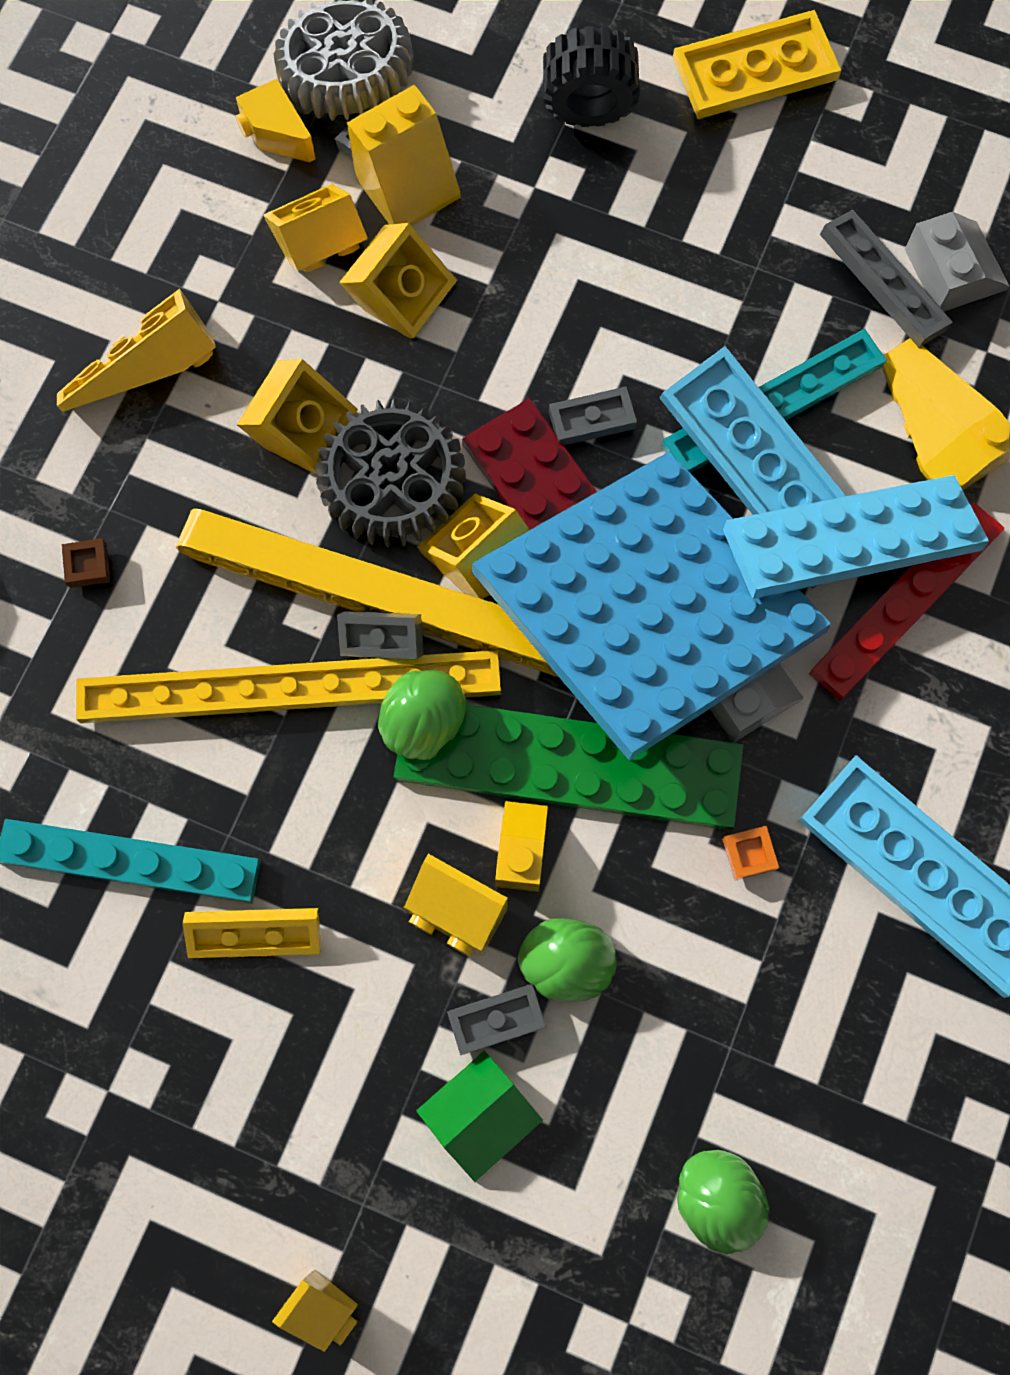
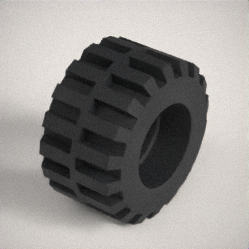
(591, 76)

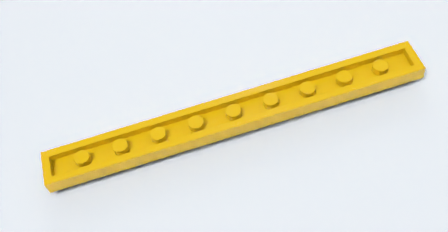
(271, 687)

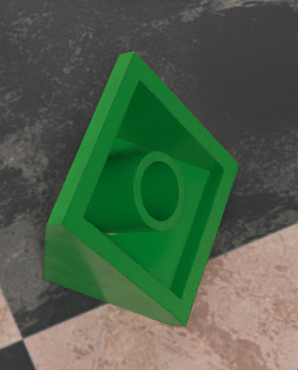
(479, 1116)

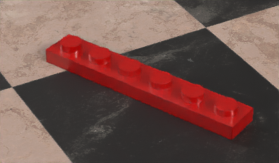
(894, 615)

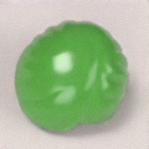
(421, 713)
(568, 960)
(722, 1201)

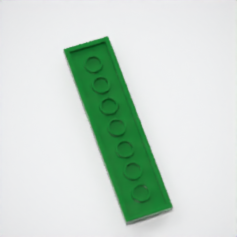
(583, 768)

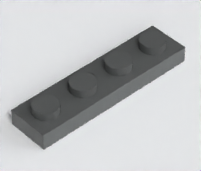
(885, 278)

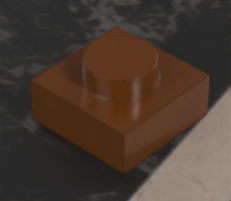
(85, 563)

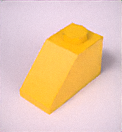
(273, 122)
(521, 846)
(317, 1312)

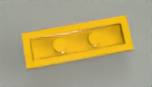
(252, 933)

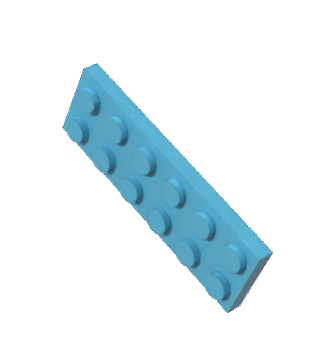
(747, 437)
(854, 536)
(918, 868)

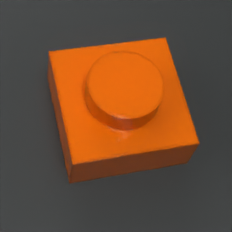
(750, 853)

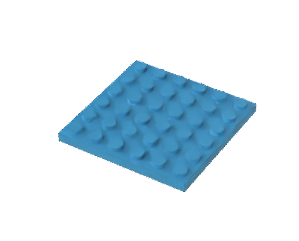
(645, 604)

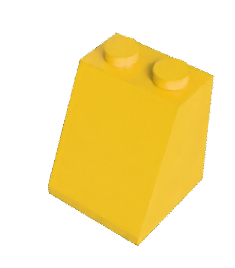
(403, 158)

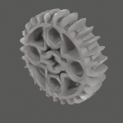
(343, 57)

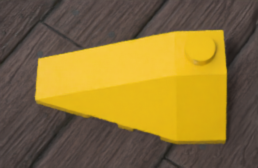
(165, 345)
(945, 417)

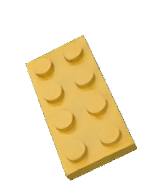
(756, 64)

